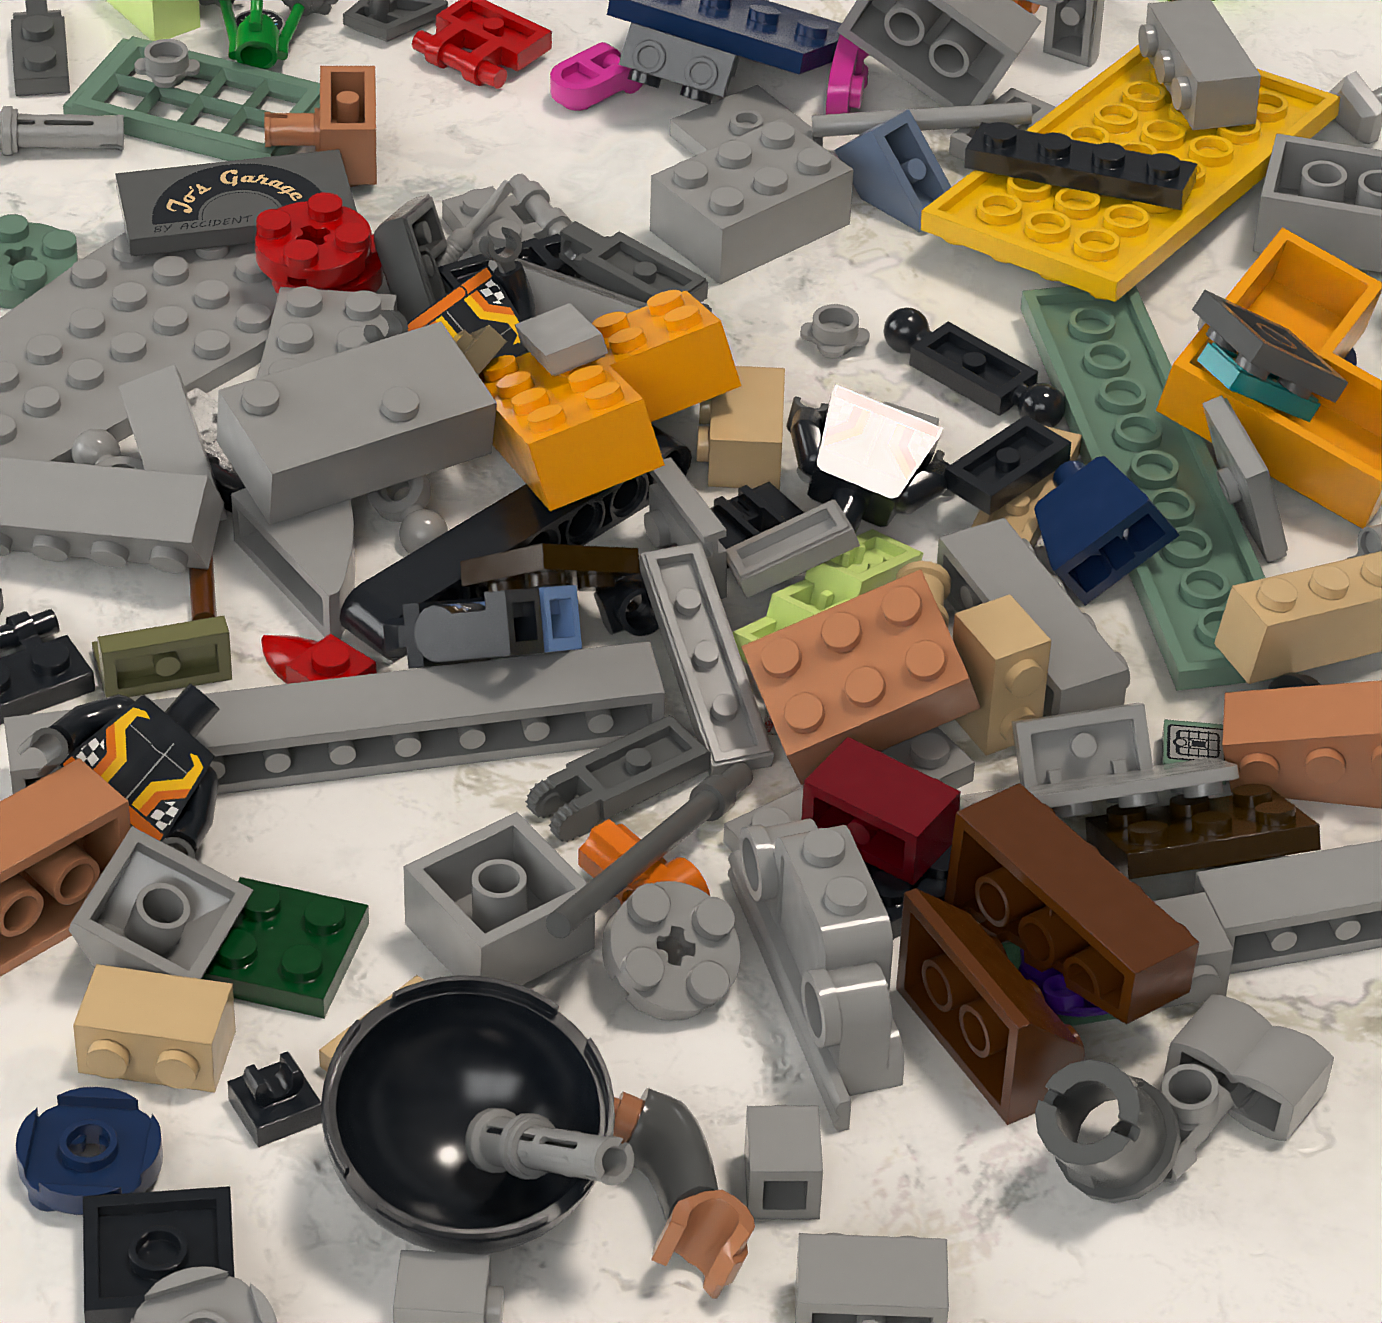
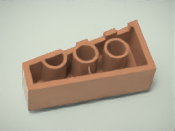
(1308, 741)

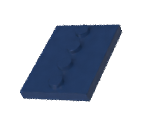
(740, 27)

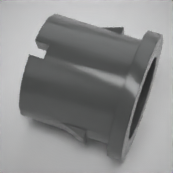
(1117, 1165)

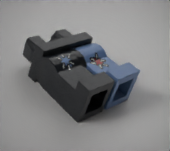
(485, 627)

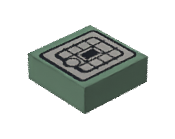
(1191, 741)

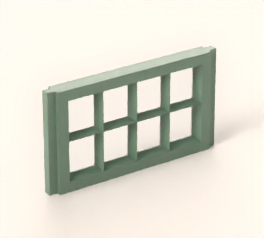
(114, 74)

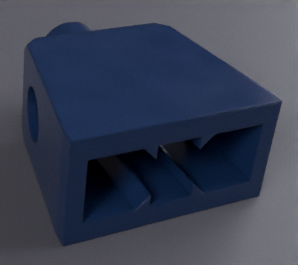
(1098, 526)

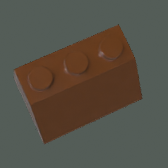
(981, 1006)

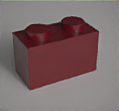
(891, 809)

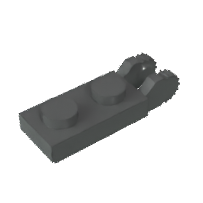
(618, 777)

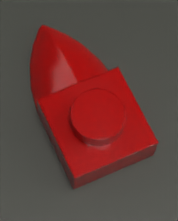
(305, 660)

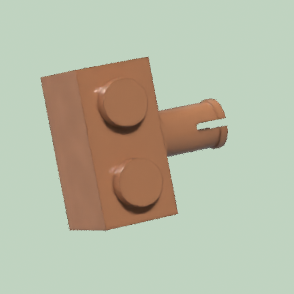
(342, 121)

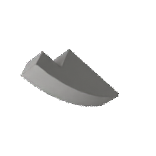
(303, 556)

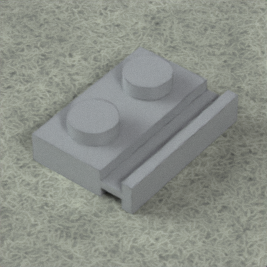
(683, 518)

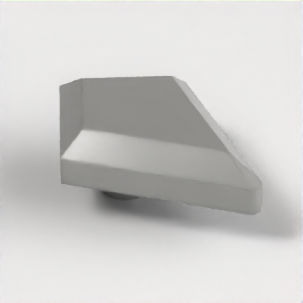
(1359, 108)

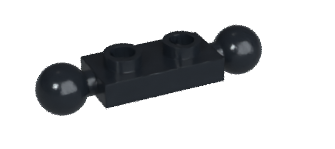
(973, 367)

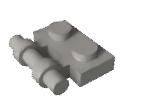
(527, 202)

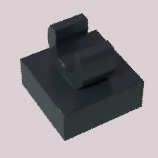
(274, 1100)

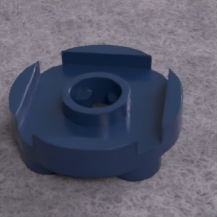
(87, 1115)

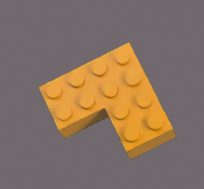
(1328, 308)
(594, 421)

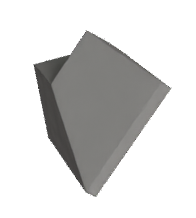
(157, 910)

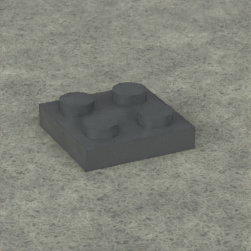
(1268, 348)

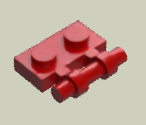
(491, 33)

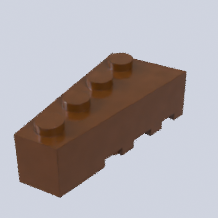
(1066, 906)

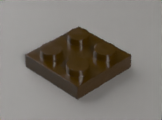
(550, 566)

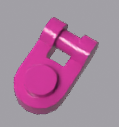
(590, 78)
(846, 78)

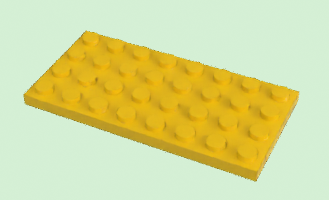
(1112, 241)

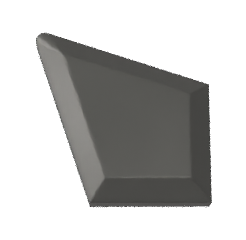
(391, 17)

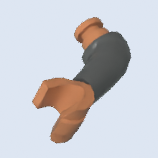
(701, 1220)

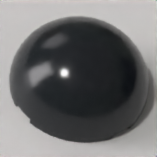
(418, 1077)

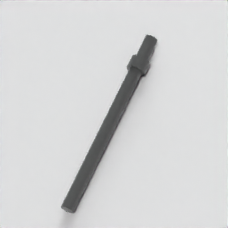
(706, 803)

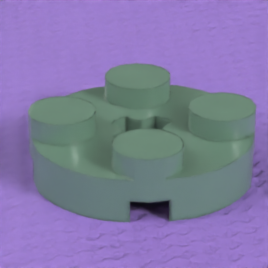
(31, 257)

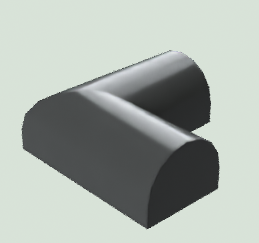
(407, 253)

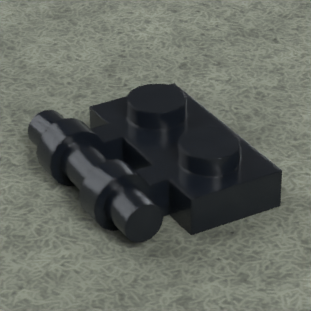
(39, 671)

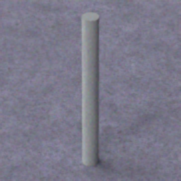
(926, 118)

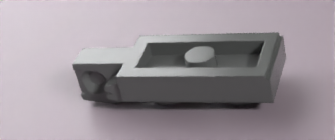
(39, 50)
(626, 265)

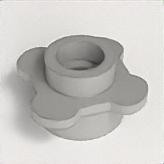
(167, 63)
(835, 330)

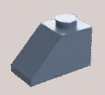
(895, 169)

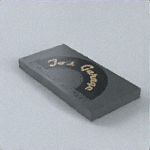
(220, 200)

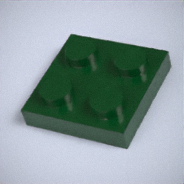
(290, 948)

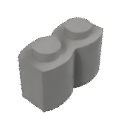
(1266, 1068)

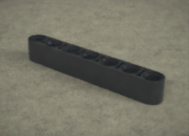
(506, 525)

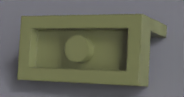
(164, 657)

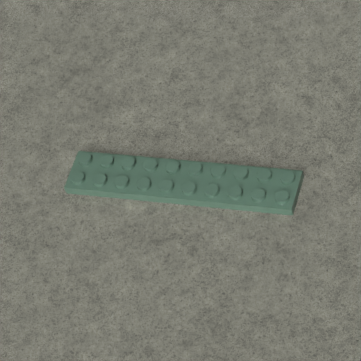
(1112, 379)

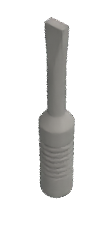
(462, 238)

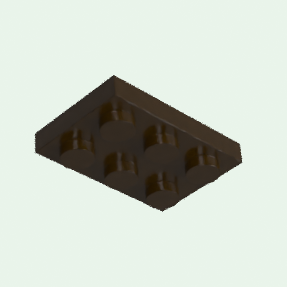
(1202, 832)

